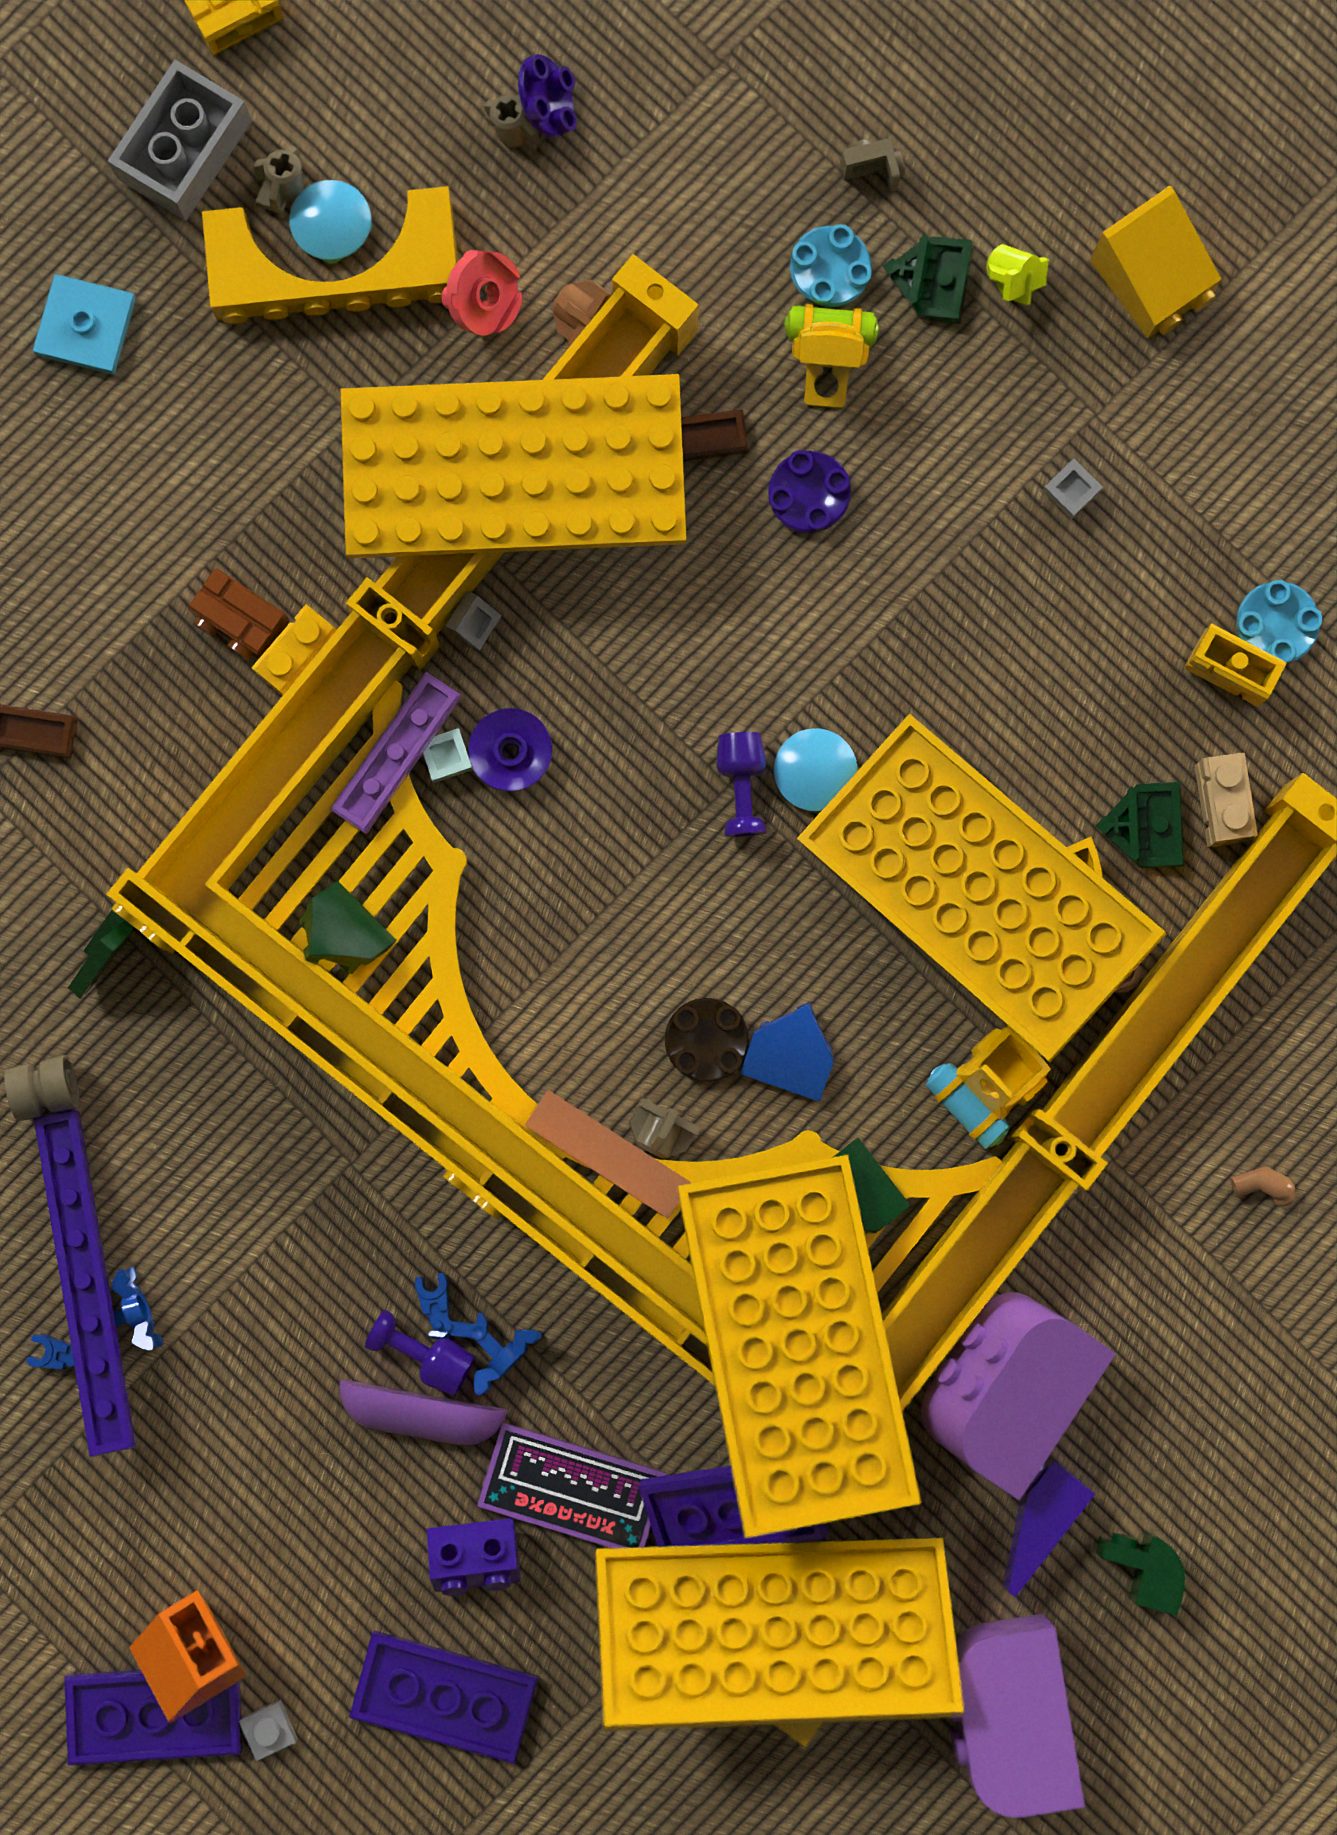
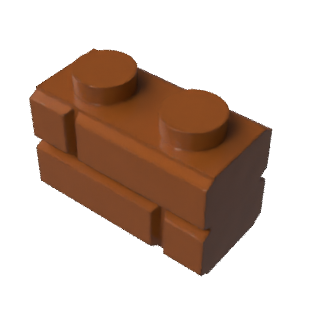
(237, 614)

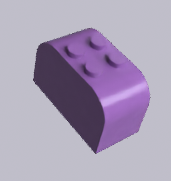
(1012, 1389)
(1016, 1718)

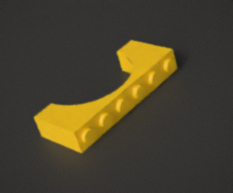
(249, 285)

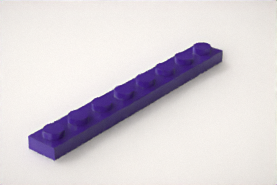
(84, 1283)

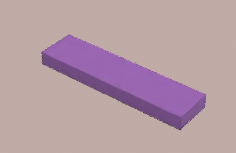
(396, 752)

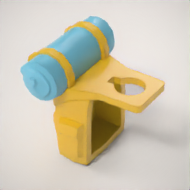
(990, 1084)

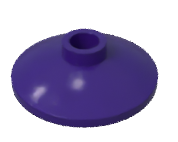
(508, 728)

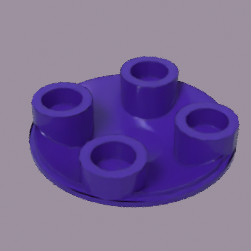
(547, 95)
(809, 491)

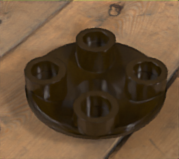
(706, 1039)

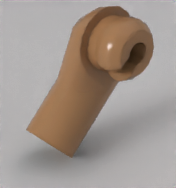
(1267, 1180)

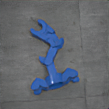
(436, 1307)
(134, 1311)

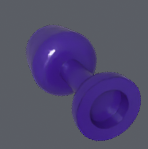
(741, 757)
(442, 1365)

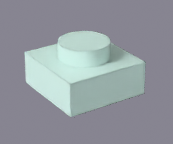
(447, 756)

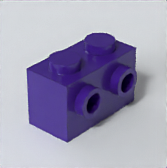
(473, 1556)

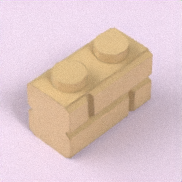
(1226, 799)

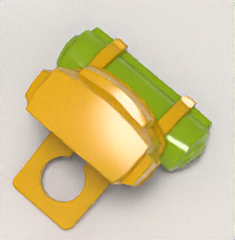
(830, 340)

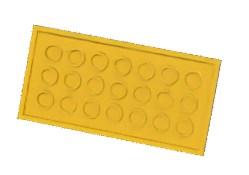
(512, 466)
(981, 887)
(797, 1346)
(776, 1634)

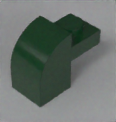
(1158, 1571)

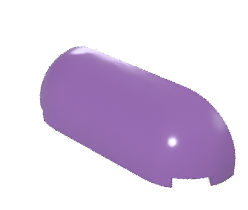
(420, 1414)

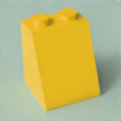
(1156, 264)

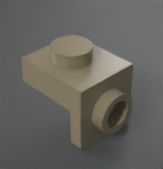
(868, 158)

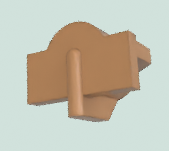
(577, 307)

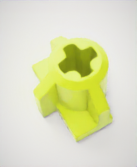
(1016, 273)

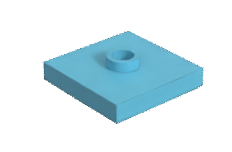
(84, 324)

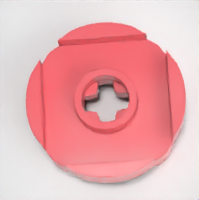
(464, 287)

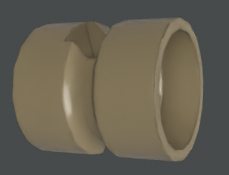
(34, 1089)

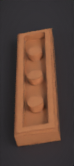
(606, 1153)

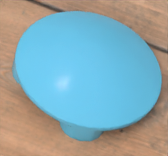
(330, 220)
(830, 266)
(1279, 620)
(813, 768)

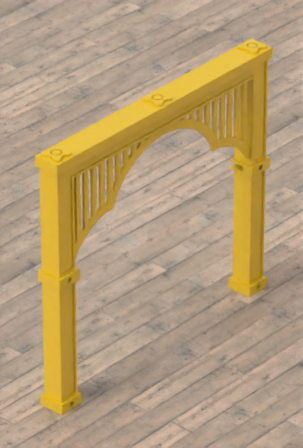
(488, 1151)

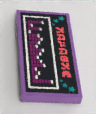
(567, 1488)

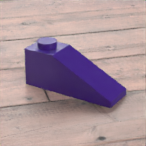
(1042, 1519)

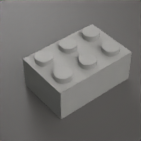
(180, 140)

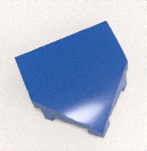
(791, 1054)

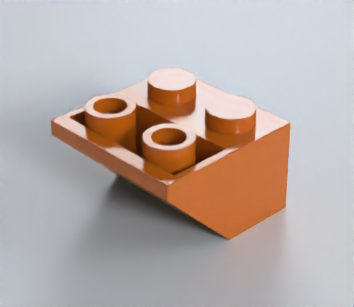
(186, 1657)

